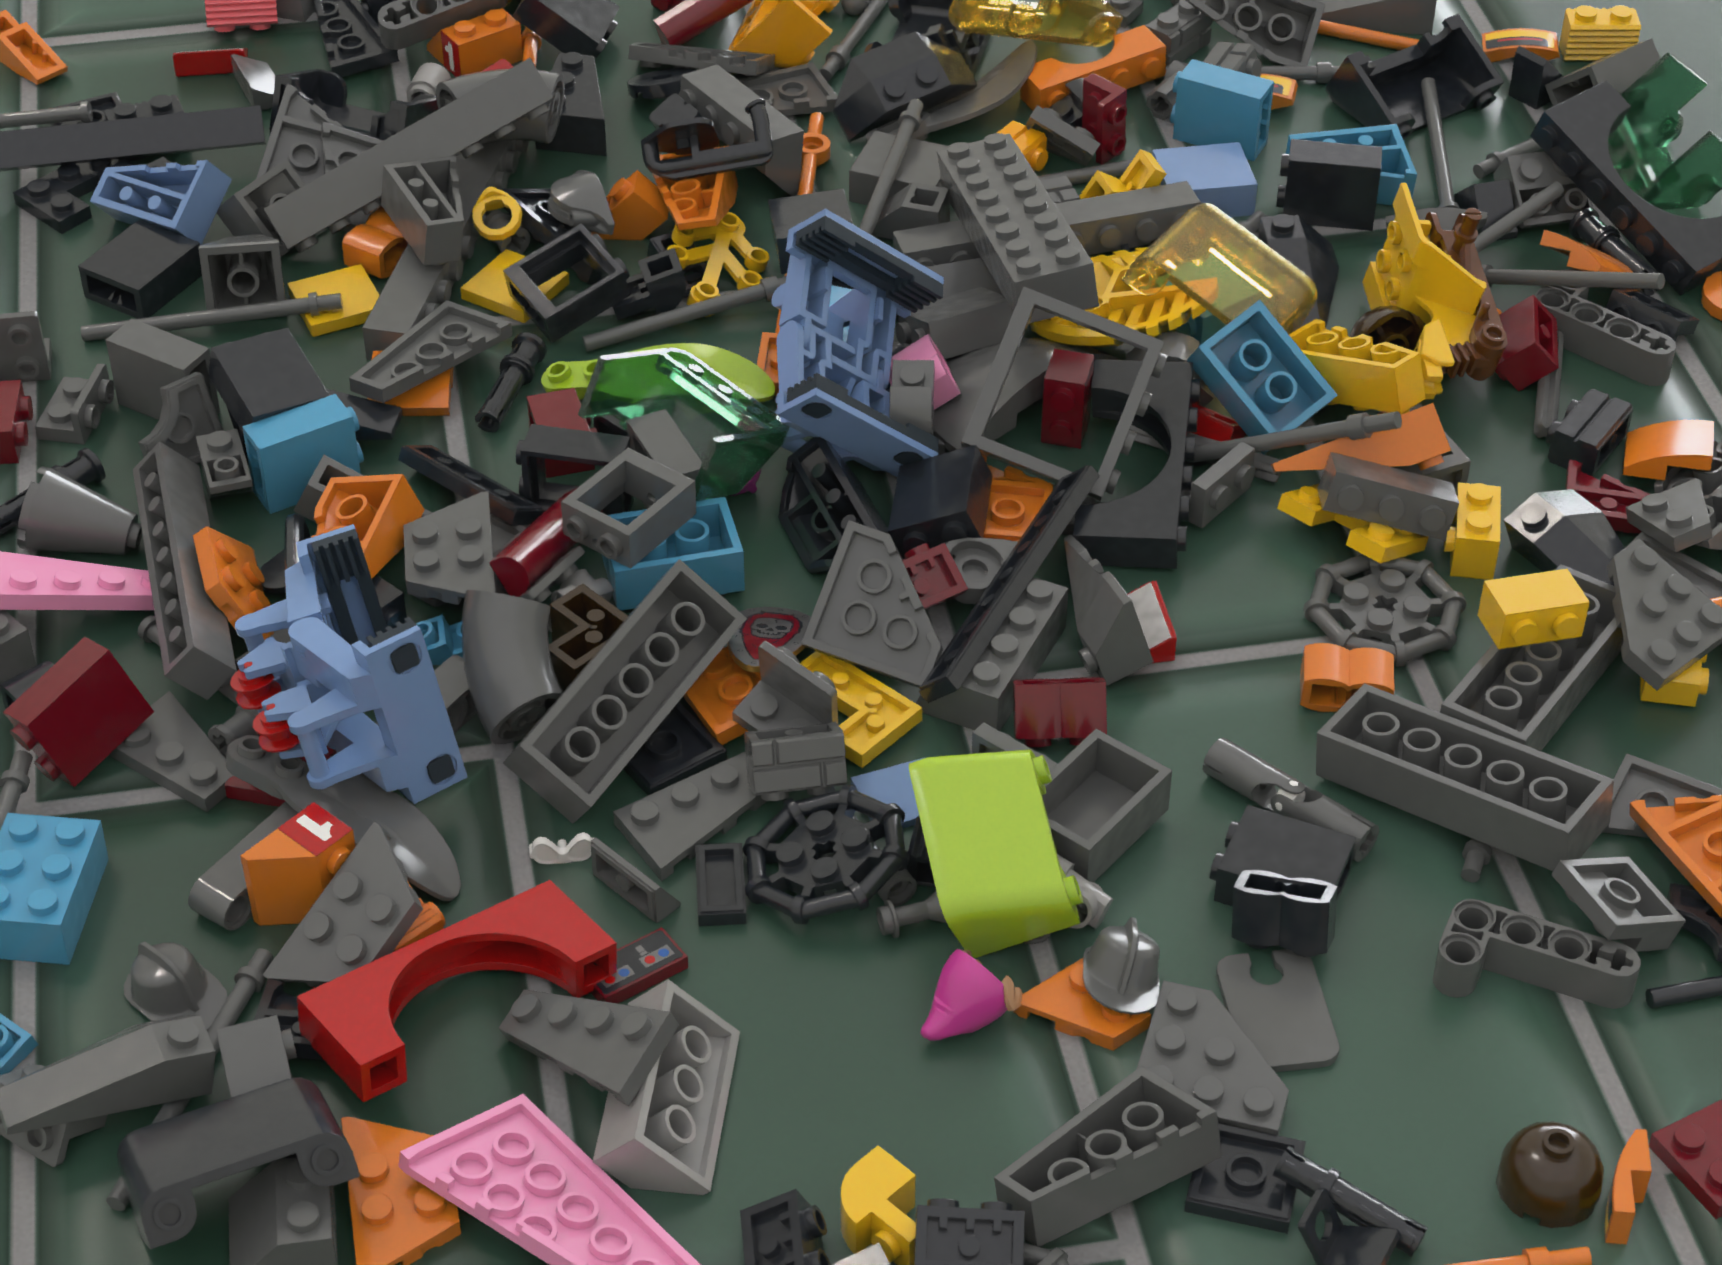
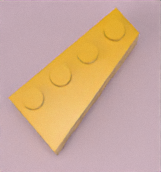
(1363, 373)

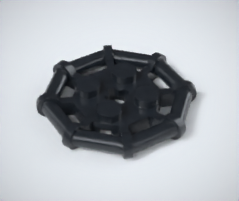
(853, 871)

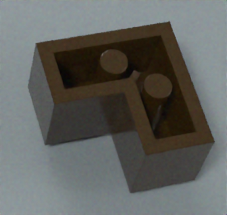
(580, 628)

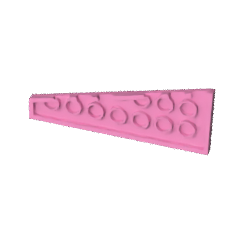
(62, 584)
(539, 1190)

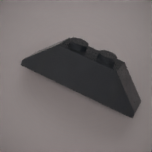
(891, 75)
(820, 500)

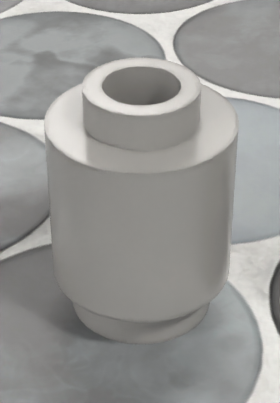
(426, 80)

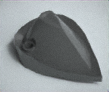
(978, 563)

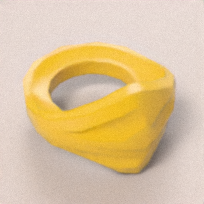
(494, 199)

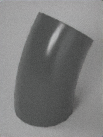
(539, 130)
(507, 662)

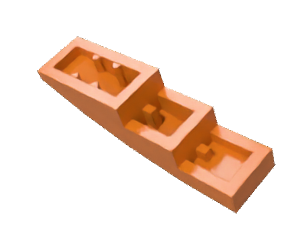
(27, 52)

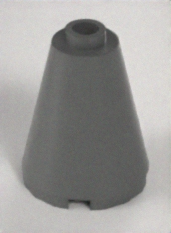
(75, 519)

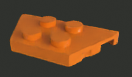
(1013, 502)
(230, 575)
(1690, 839)
(390, 1211)

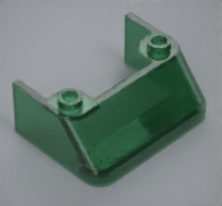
(1650, 125)
(718, 419)

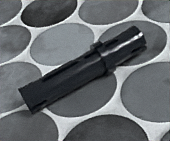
(1348, 1199)

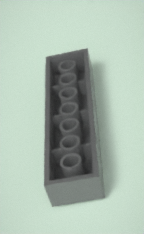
(1016, 223)

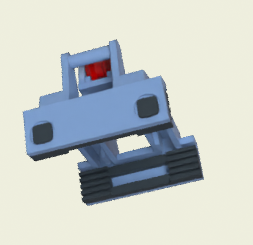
(841, 386)

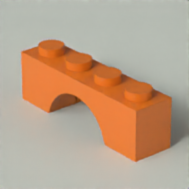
(1134, 60)

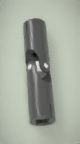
(1257, 781)

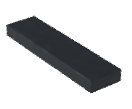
(469, 482)

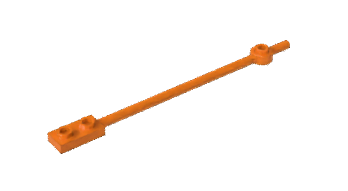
(814, 153)

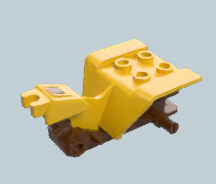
(1445, 285)

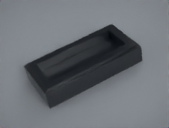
(720, 884)

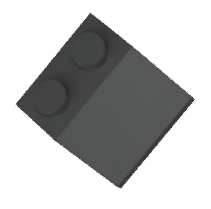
(282, 1219)

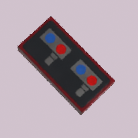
(641, 967)

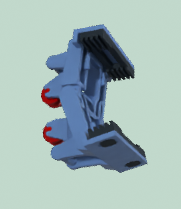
(339, 667)

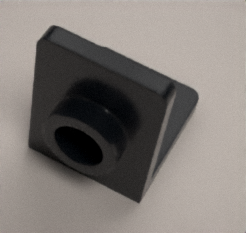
(1341, 1242)

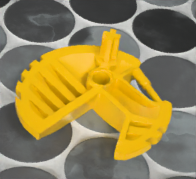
(1123, 305)

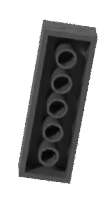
(1536, 687)
(625, 692)
(1464, 777)

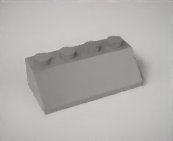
(677, 1117)

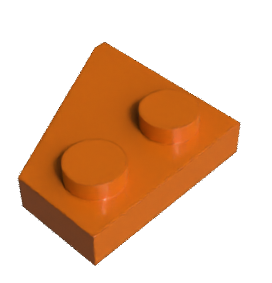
(1077, 1013)

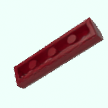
(693, 18)
(533, 551)

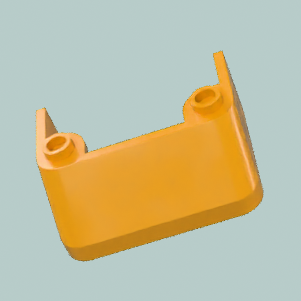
(784, 29)

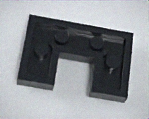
(56, 195)

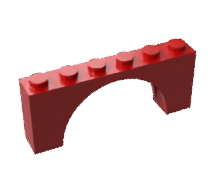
(529, 933)

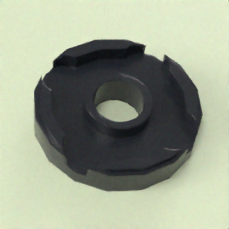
(657, 83)

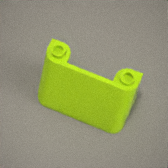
(993, 848)

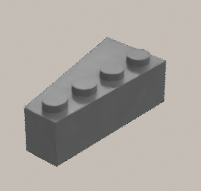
(1110, 1155)

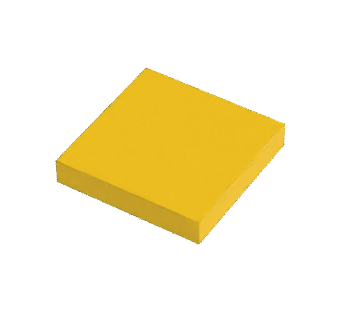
(490, 289)
(357, 296)

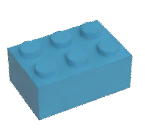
(1261, 374)
(704, 543)
(47, 884)

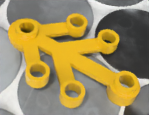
(727, 233)

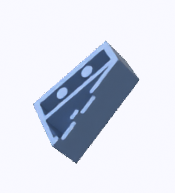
(170, 196)

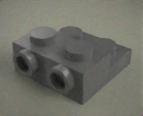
(1620, 901)

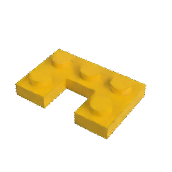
(1366, 537)
(874, 710)

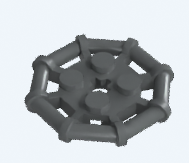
(1363, 600)

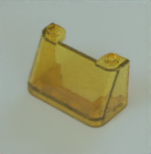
(1049, 21)
(1223, 269)

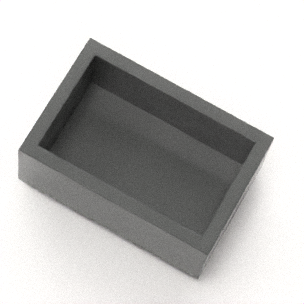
(1103, 802)

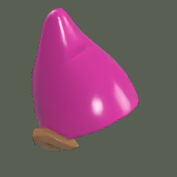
(968, 998)

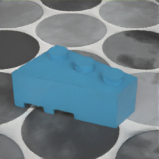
(1396, 161)

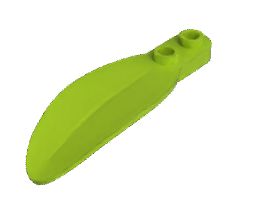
(732, 366)

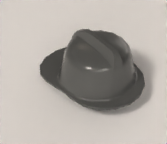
(1123, 969)
(171, 983)

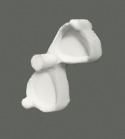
(547, 852)

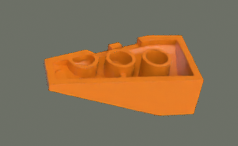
(698, 200)
(1416, 442)
(376, 508)

